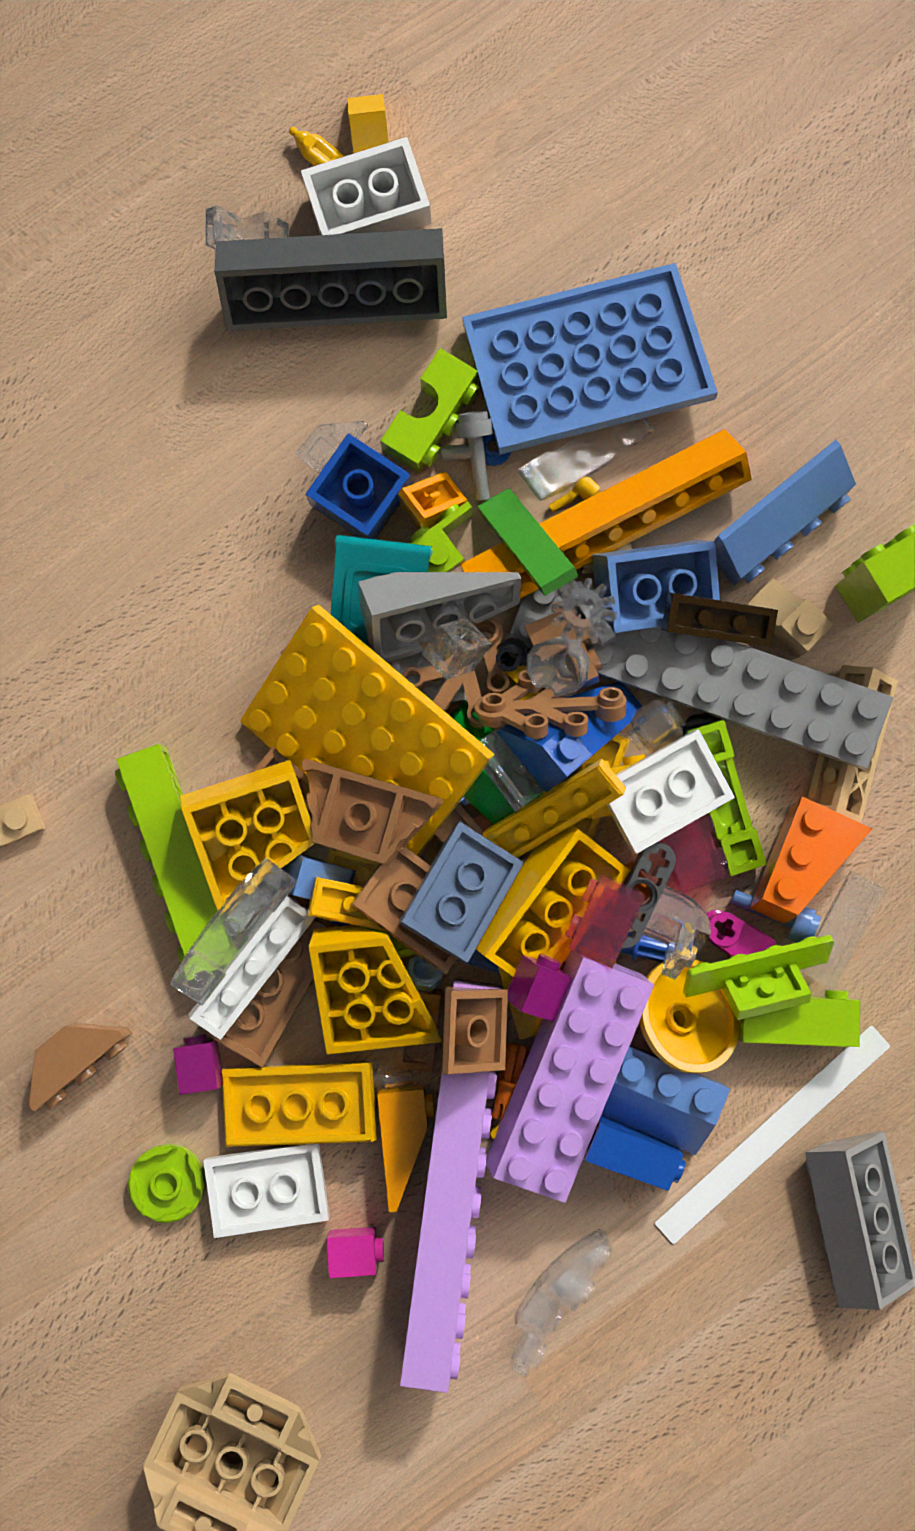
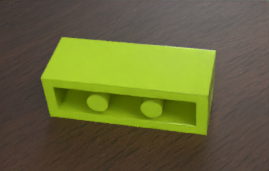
(821, 1022)

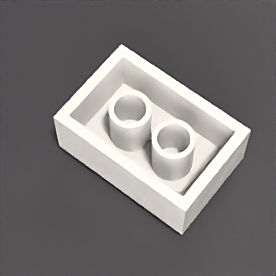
(368, 192)

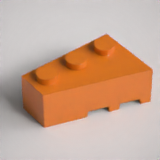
(804, 858)

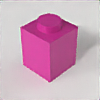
(354, 1252)

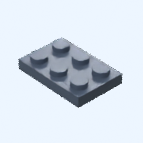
(461, 892)

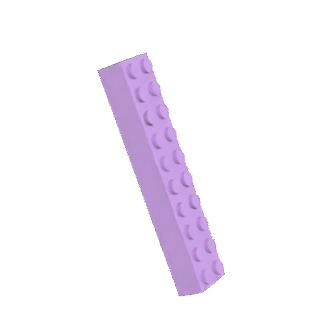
(446, 1231)

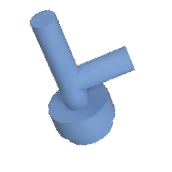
(801, 926)

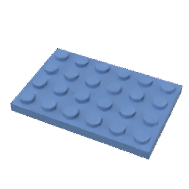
(589, 358)

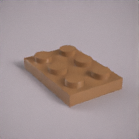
(387, 897)

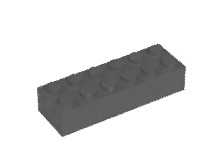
(331, 279)

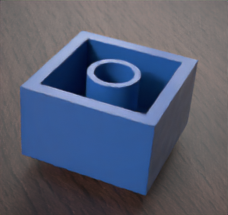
(358, 488)

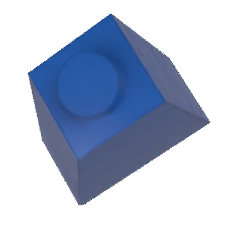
(634, 1154)

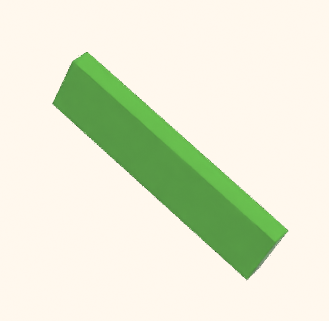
(527, 542)

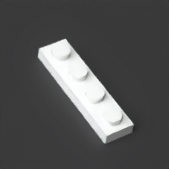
(252, 967)

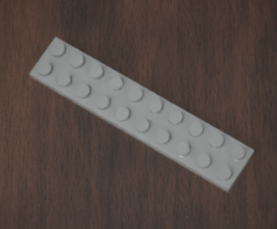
(738, 686)

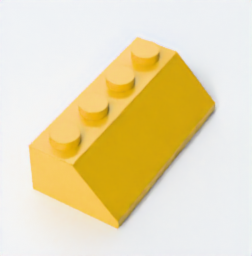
(545, 899)

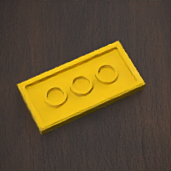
(299, 1104)

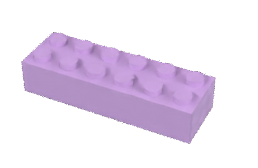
(568, 1078)

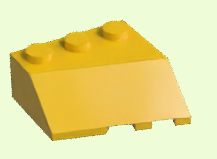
(246, 822)
(366, 992)

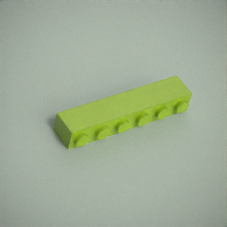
(167, 841)

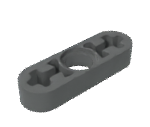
(656, 890)

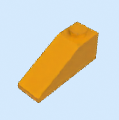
(403, 1128)

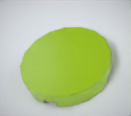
(167, 1183)

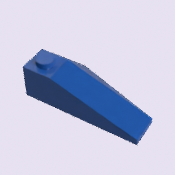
(559, 754)

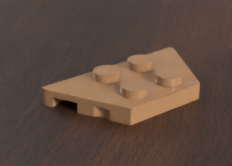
(364, 813)

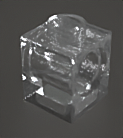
(456, 648)

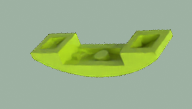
(732, 819)

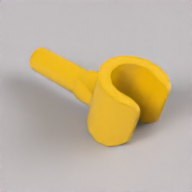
(584, 488)

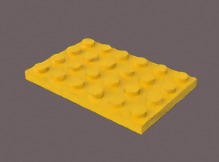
(356, 713)

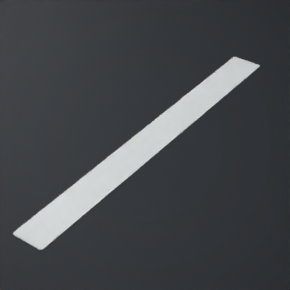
(771, 1135)

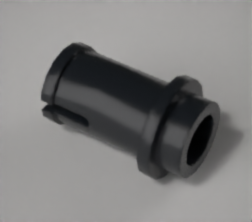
(512, 645)

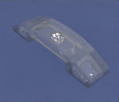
(581, 457)
(230, 928)

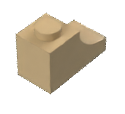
(798, 620)

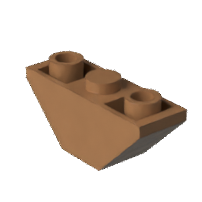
(71, 1058)

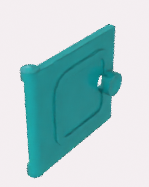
(363, 559)

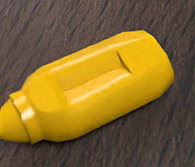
(314, 147)

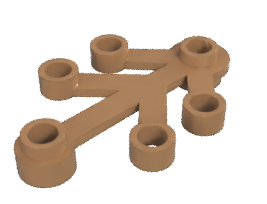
(468, 680)
(499, 709)

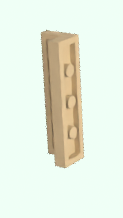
(836, 780)

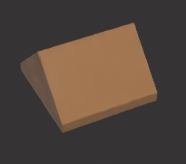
(474, 1030)

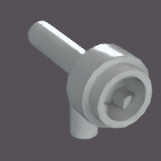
(472, 426)

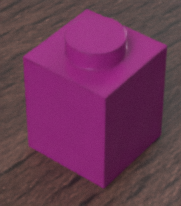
(538, 986)
(198, 1064)

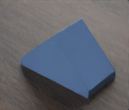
(306, 868)

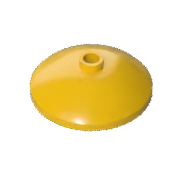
(704, 1027)

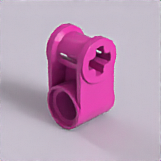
(739, 936)

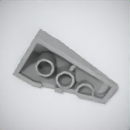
(408, 607)

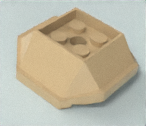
(200, 1488)

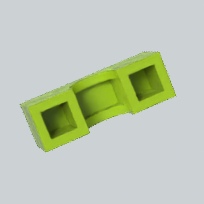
(417, 439)

